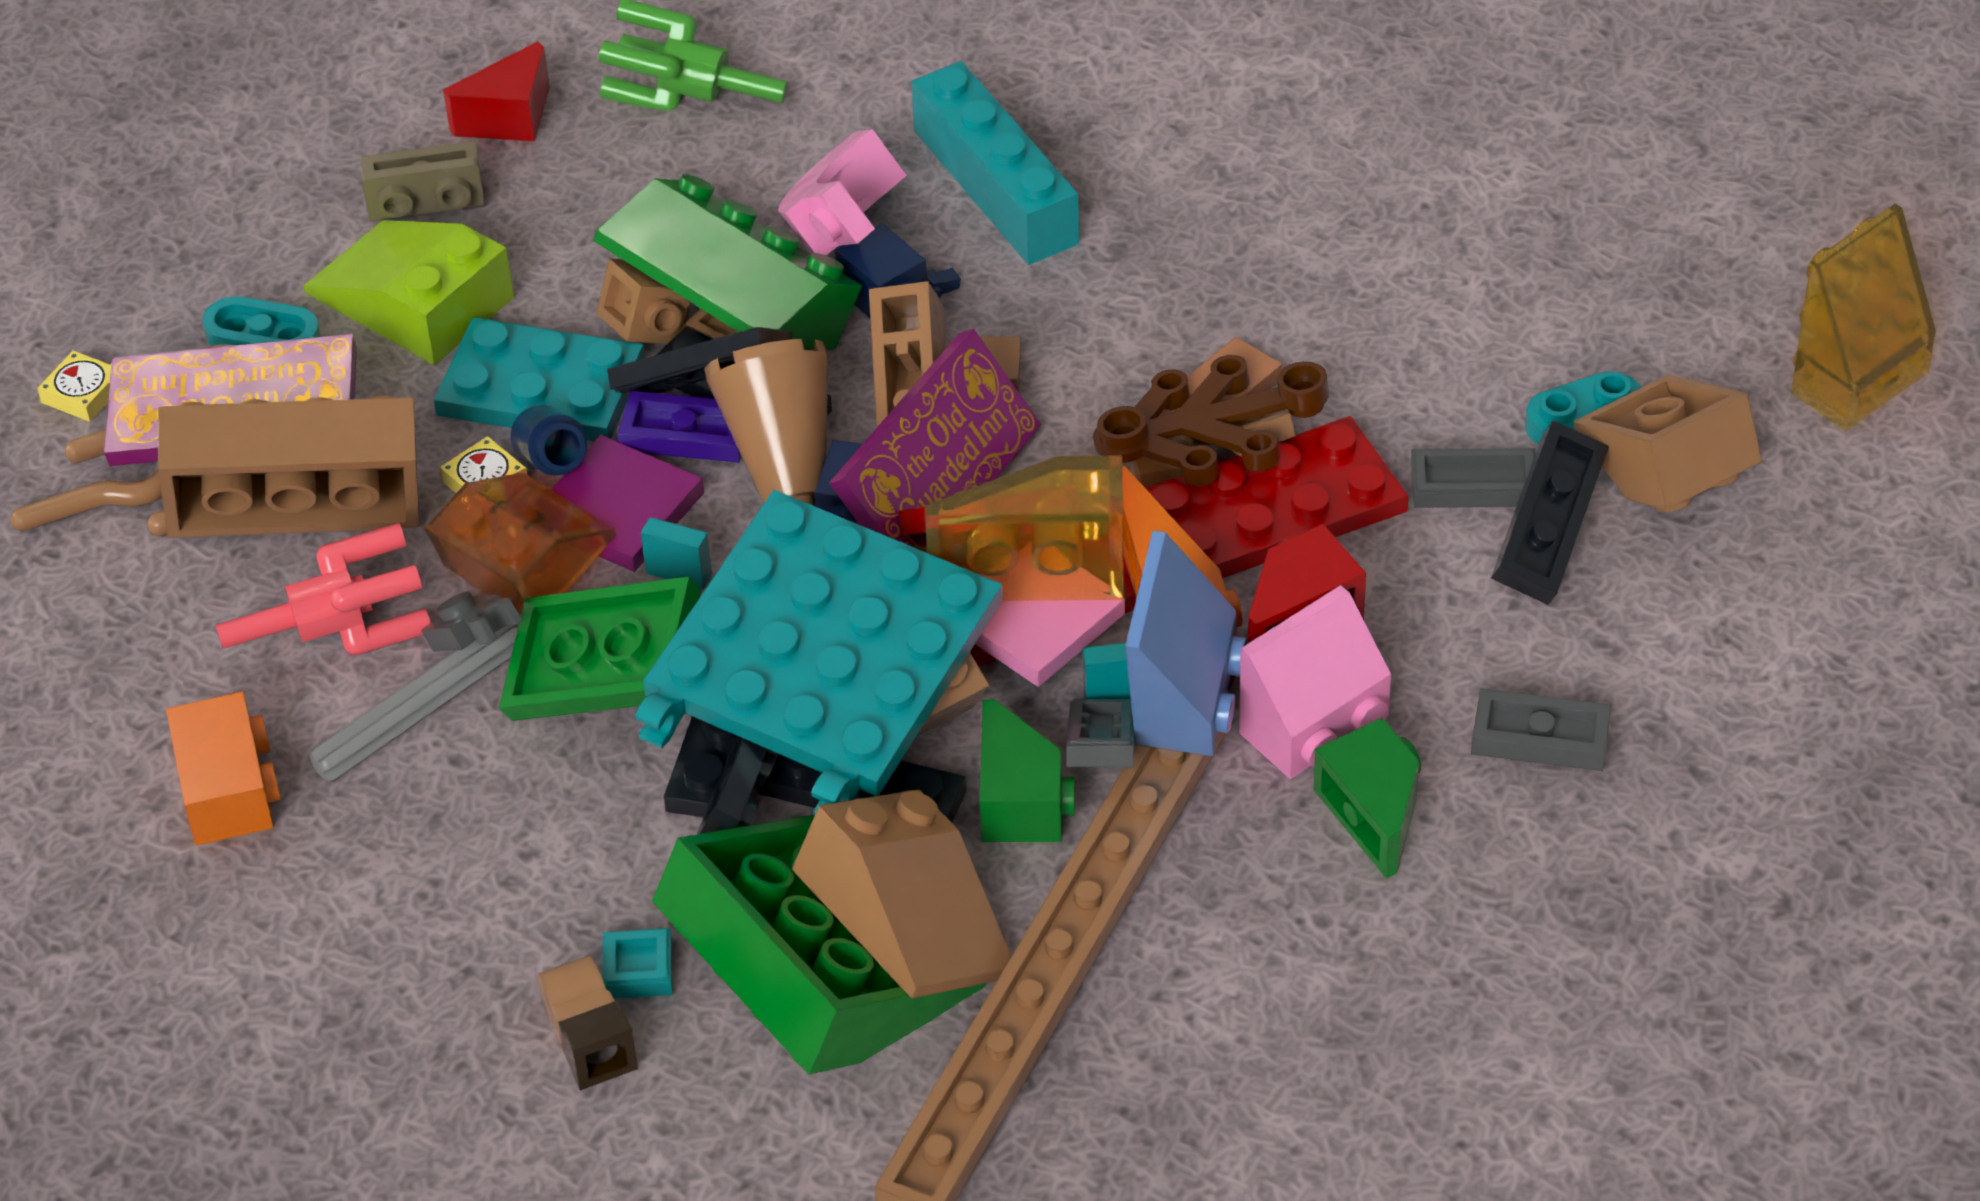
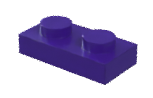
(677, 427)

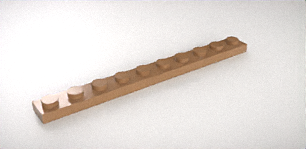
(1041, 978)

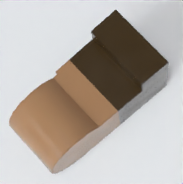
(587, 1021)

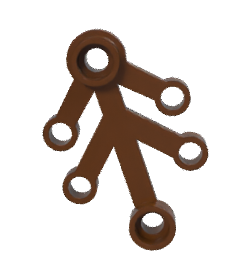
(1142, 432)

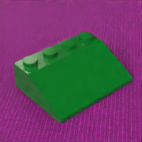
(785, 949)

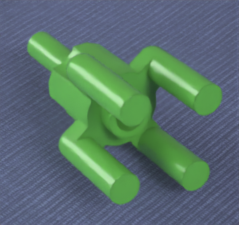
(679, 65)

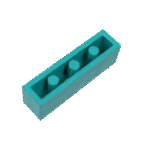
(995, 162)

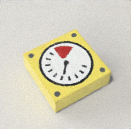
(77, 386)
(478, 463)

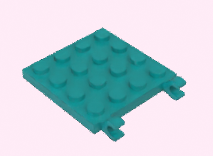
(820, 646)

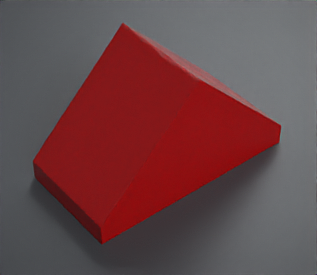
(501, 99)

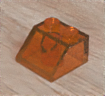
(516, 538)

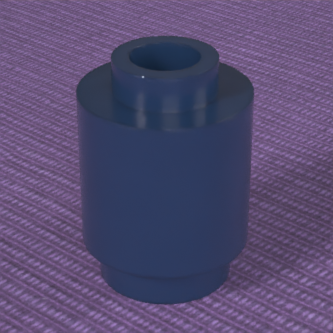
(548, 440)

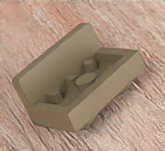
(422, 181)

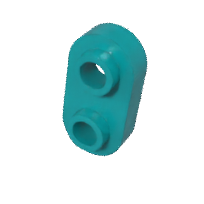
(253, 321)
(1575, 400)

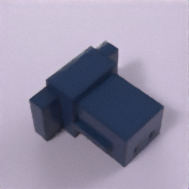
(943, 281)

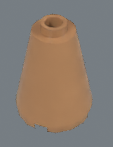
(777, 413)

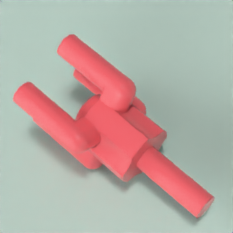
(337, 601)

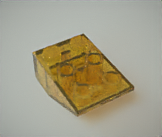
(1863, 322)

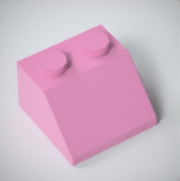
(1311, 682)

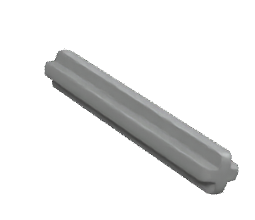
(409, 704)

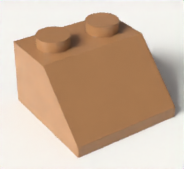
(1674, 440)

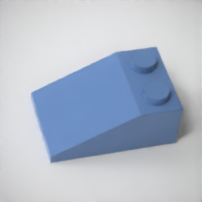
(1180, 654)

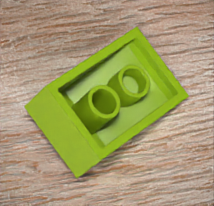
(417, 283)

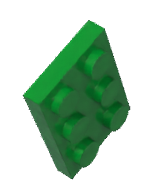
(592, 647)

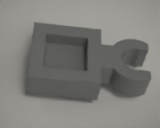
(469, 619)

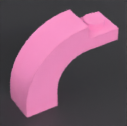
(833, 195)

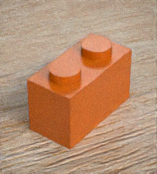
(220, 767)

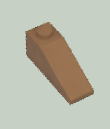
(905, 339)

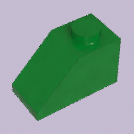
(1020, 781)
(1371, 789)

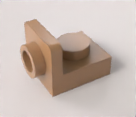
(640, 306)

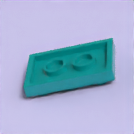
(517, 366)

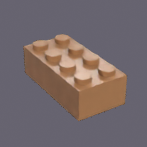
(288, 466)

